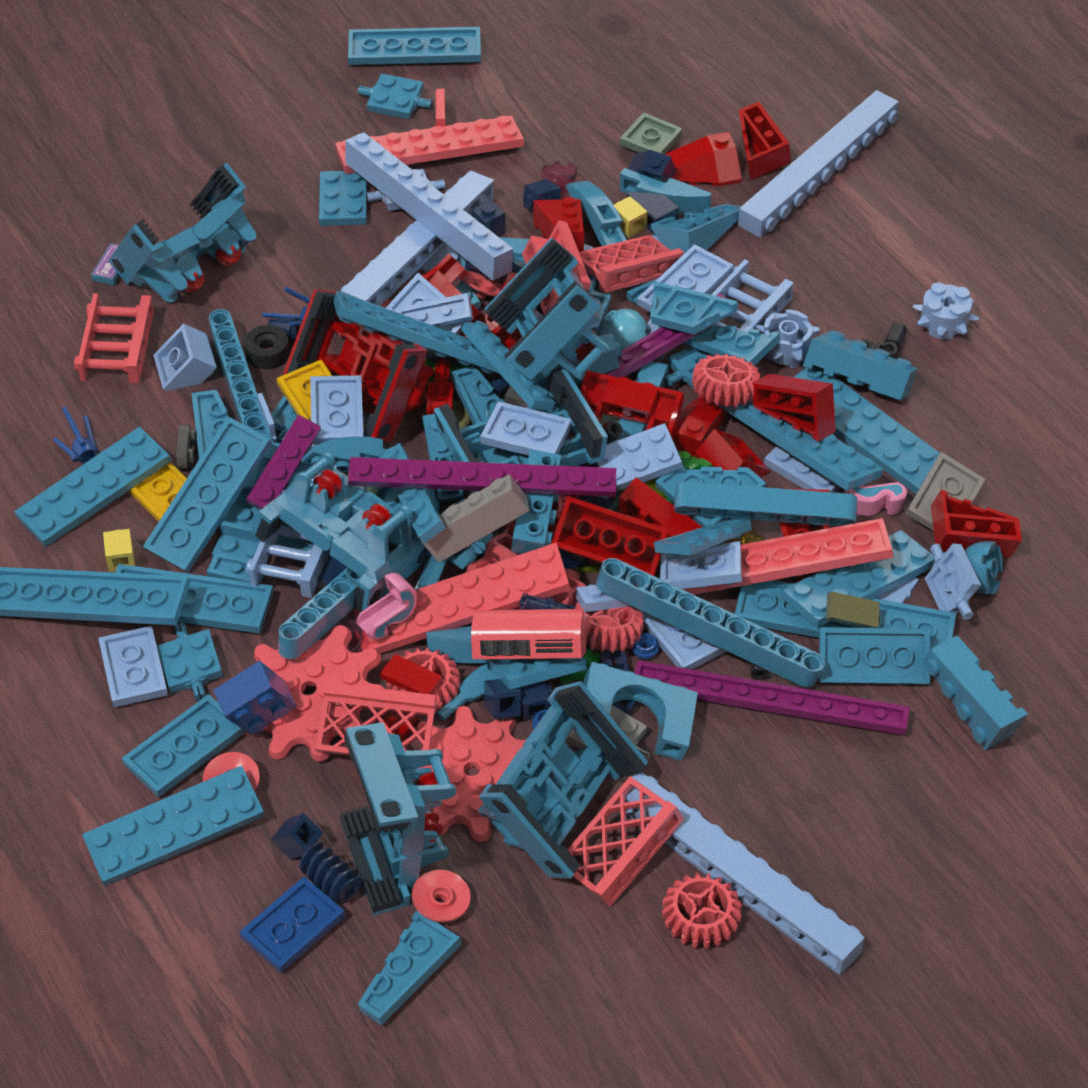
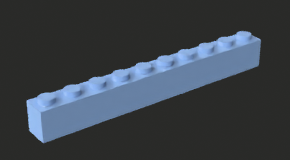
(818, 164)
(429, 206)
(414, 246)
(756, 883)

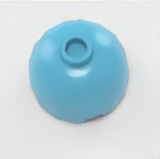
(625, 325)

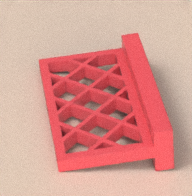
(626, 271)
(379, 699)
(640, 849)

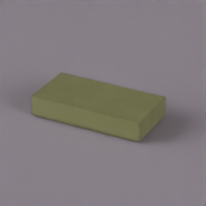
(852, 610)

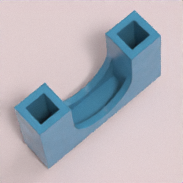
(670, 704)

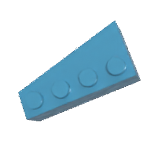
(861, 364)
(974, 693)

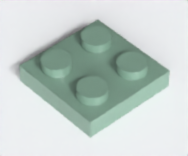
(650, 134)

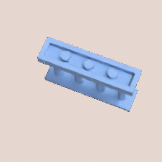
(779, 297)
(306, 578)

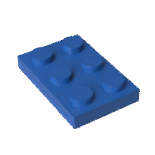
(292, 924)

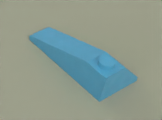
(696, 228)

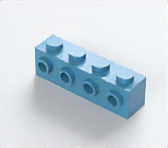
(532, 527)

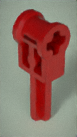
(440, 391)

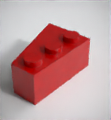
(763, 141)
(568, 209)
(798, 401)
(647, 505)
(966, 524)

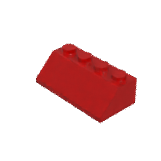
(607, 534)

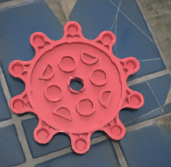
(323, 662)
(467, 745)

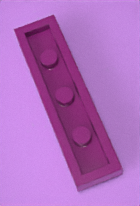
(284, 462)

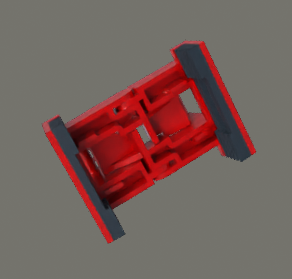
(364, 354)

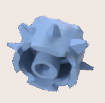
(946, 310)
(795, 337)

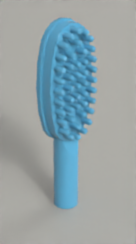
(470, 690)

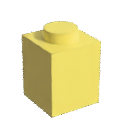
(633, 216)
(118, 548)

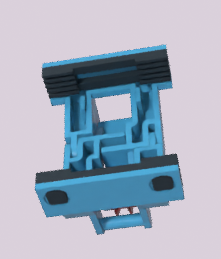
(173, 262)
(561, 328)

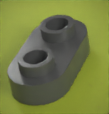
(185, 440)

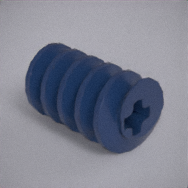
(330, 873)

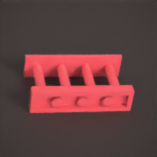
(136, 347)

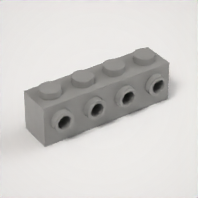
(478, 517)

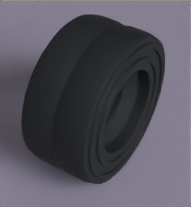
(263, 336)

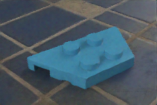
(688, 309)

